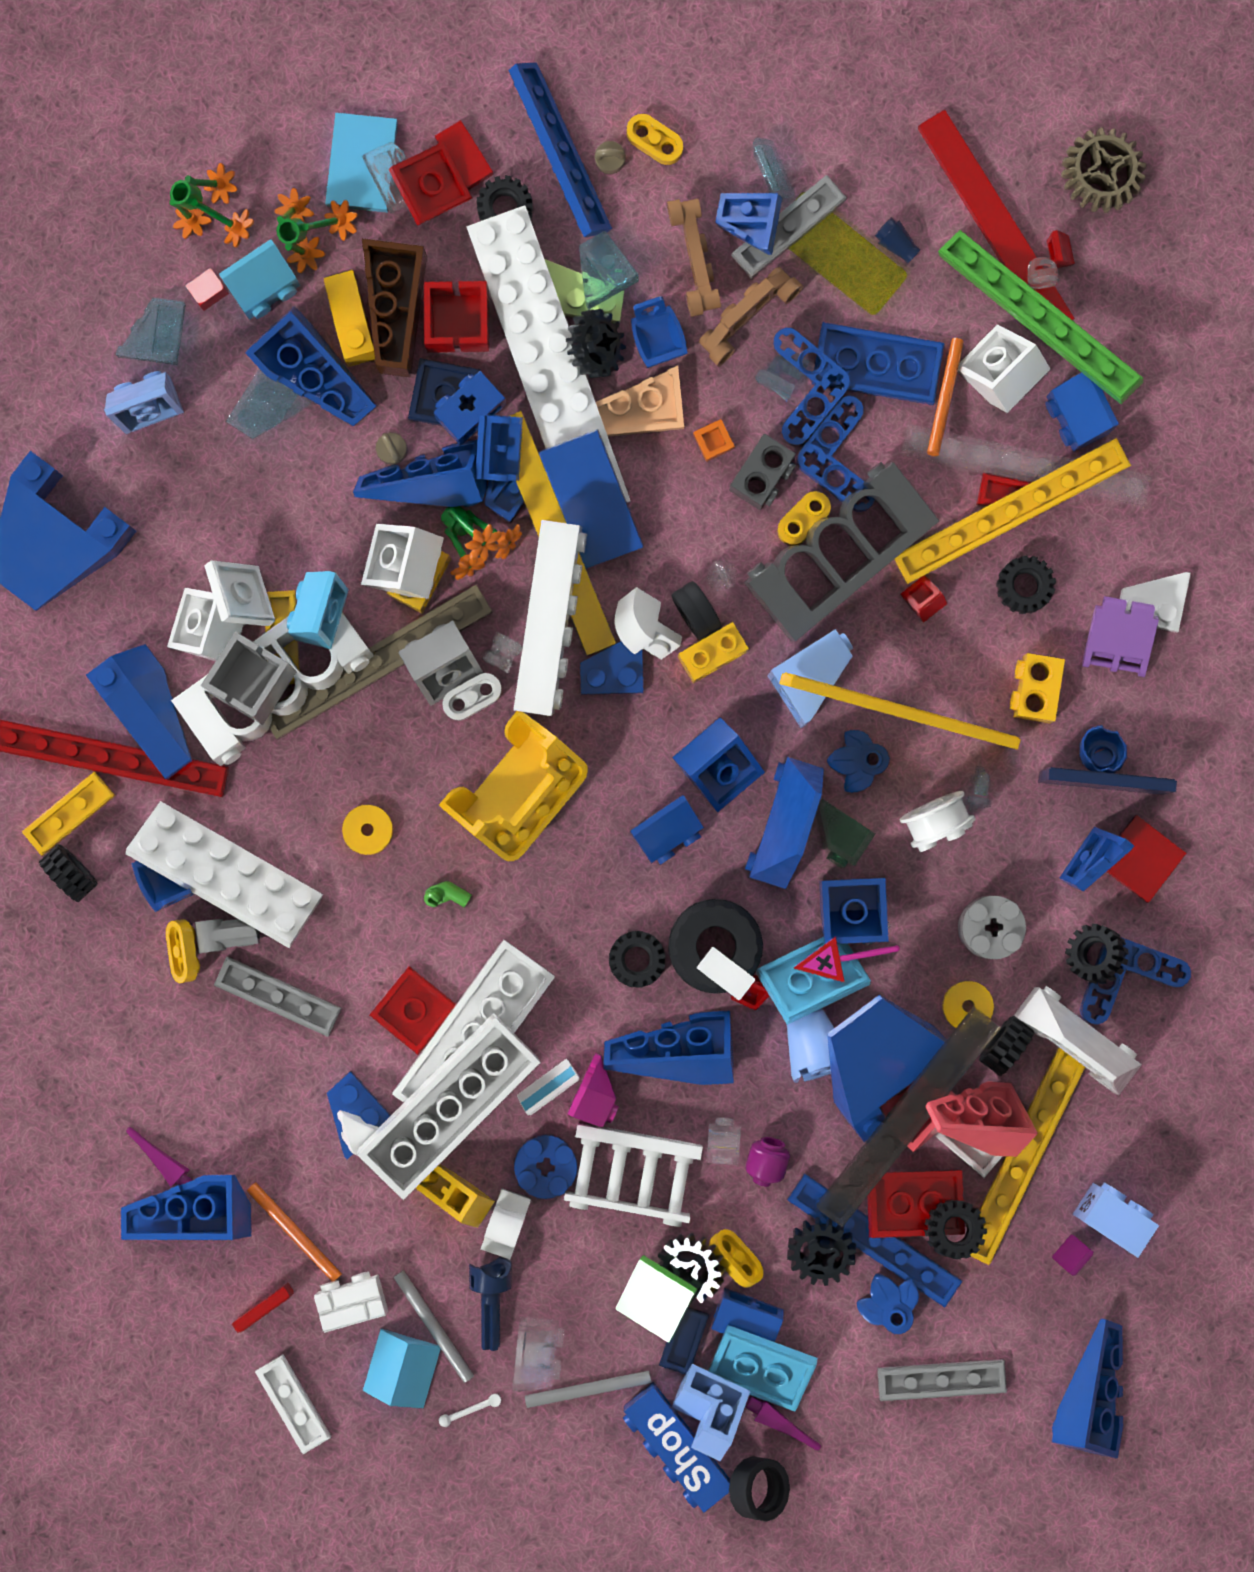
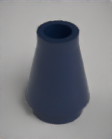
(897, 240)

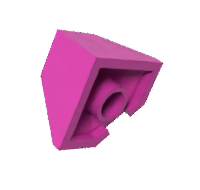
(595, 1096)

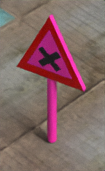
(827, 961)

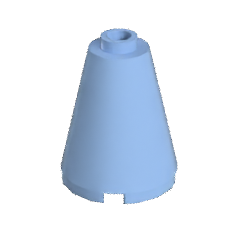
(809, 1046)

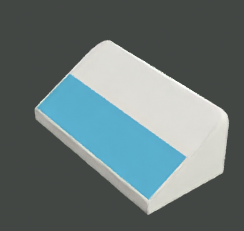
(548, 1087)

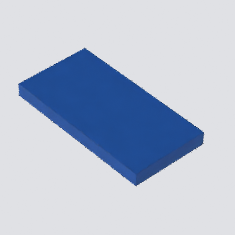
(882, 362)
(591, 497)

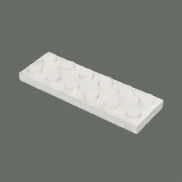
(224, 874)
(505, 986)

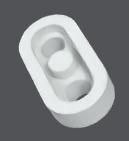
(472, 697)

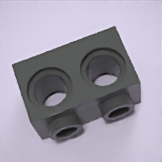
(757, 469)

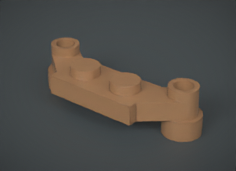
(703, 297)
(735, 316)

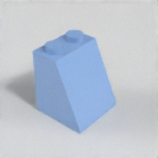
(820, 662)

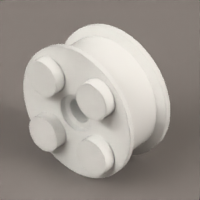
(938, 820)

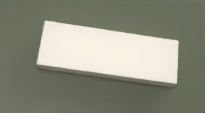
(293, 1404)

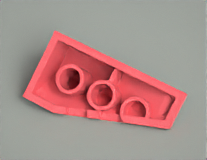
(985, 1118)

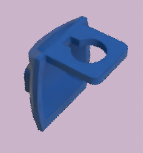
(657, 332)
(158, 889)

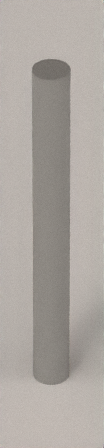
(433, 1326)
(587, 1389)

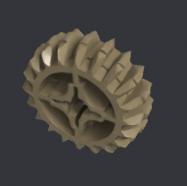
(1096, 146)

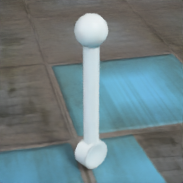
(494, 1400)

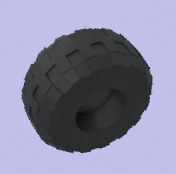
(713, 914)

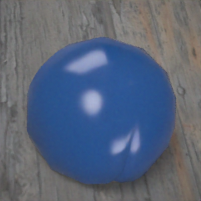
(1108, 760)

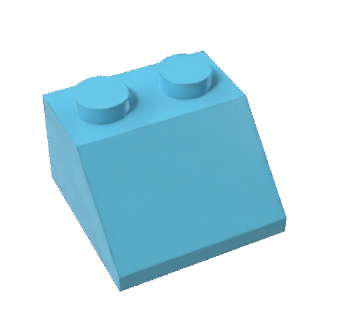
(260, 280)
(318, 608)

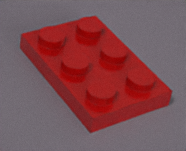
(904, 1199)

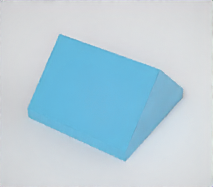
(401, 1370)

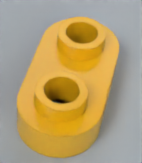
(655, 140)
(803, 518)
(182, 951)
(737, 1258)

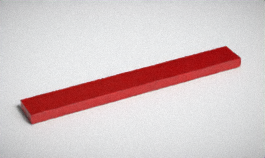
(983, 201)
(107, 758)

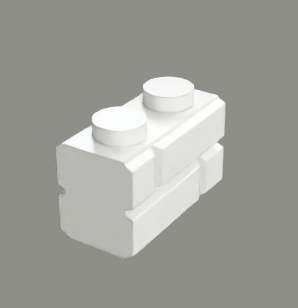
(350, 1302)

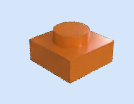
(713, 440)

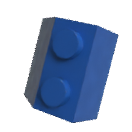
(1081, 412)
(719, 764)
(667, 830)
(854, 910)

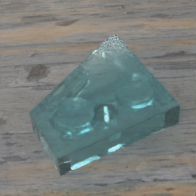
(604, 270)
(156, 334)
(264, 406)

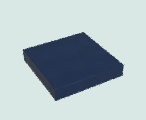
(432, 383)

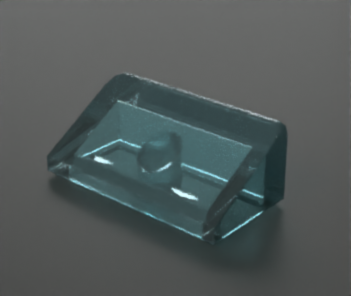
(772, 168)

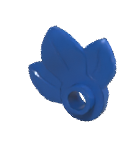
(854, 762)
(887, 1300)

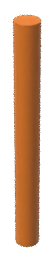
(945, 397)
(294, 1232)

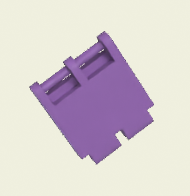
(1121, 635)

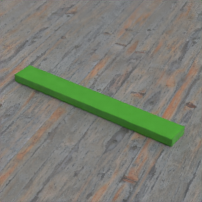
(1041, 317)

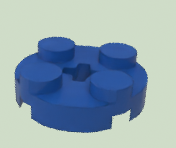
(560, 1156)

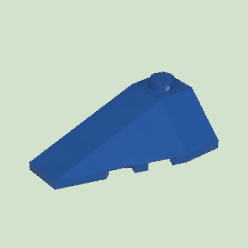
(305, 363)
(438, 481)
(140, 697)
(682, 1052)
(198, 1210)
(1088, 1409)

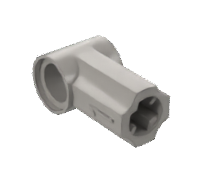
(220, 934)

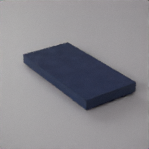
(1107, 781)

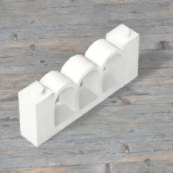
(225, 742)

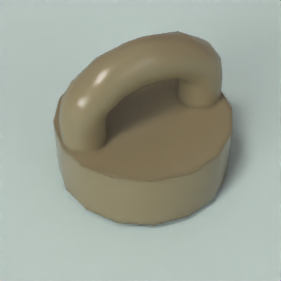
(610, 157)
(391, 448)

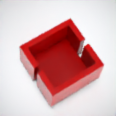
(456, 319)

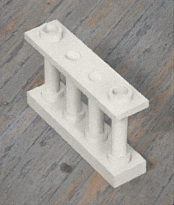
(622, 1142)

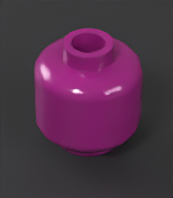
(767, 1161)

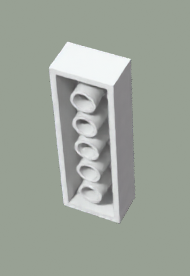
(548, 618)
(448, 1106)

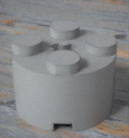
(1004, 940)

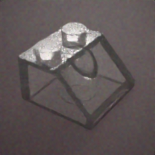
(536, 1353)

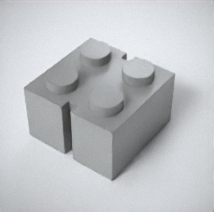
(248, 680)

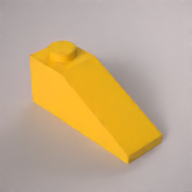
(349, 318)
(456, 1196)

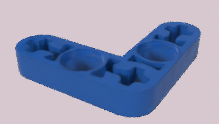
(818, 377)
(825, 452)
(1134, 951)

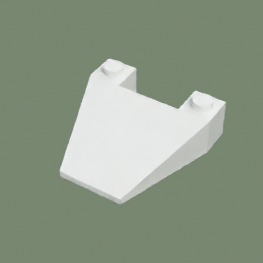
(1051, 1020)

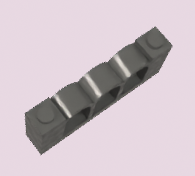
(903, 507)

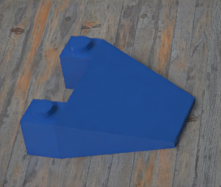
(41, 546)
(788, 823)
(876, 1058)

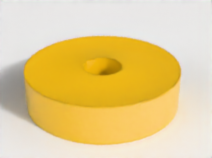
(353, 827)
(963, 991)

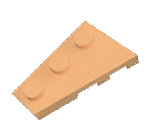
(645, 407)

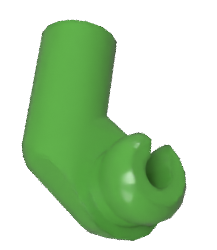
(445, 892)

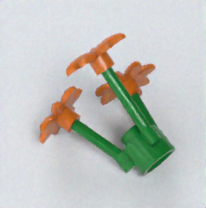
(190, 209)
(294, 230)
(460, 523)

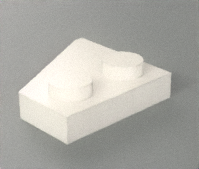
(1165, 594)

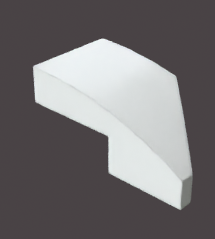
(354, 1130)

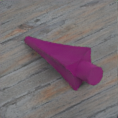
(170, 1169)
(771, 1417)

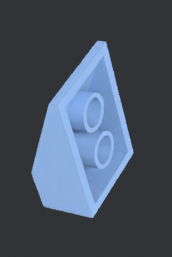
(143, 403)

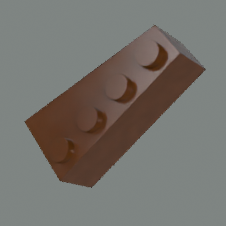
(394, 295)

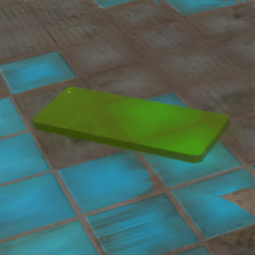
(850, 263)

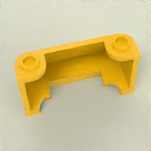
(520, 791)

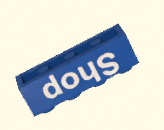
(672, 1441)

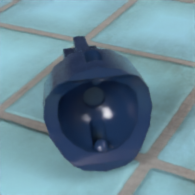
(490, 1282)

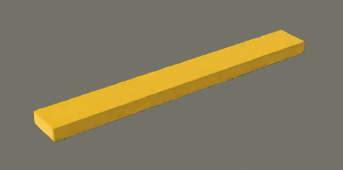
(543, 505)
(1012, 510)
(899, 710)
(1017, 1171)

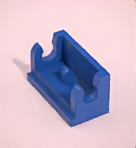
(499, 448)
(747, 1315)

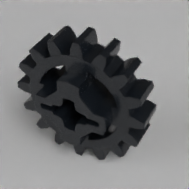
(595, 343)
(684, 1253)
(820, 1254)

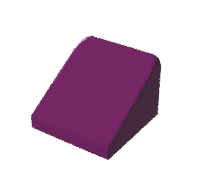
(1072, 1255)

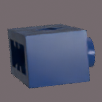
(464, 423)

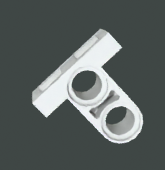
(505, 1223)

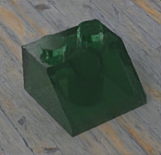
(841, 835)

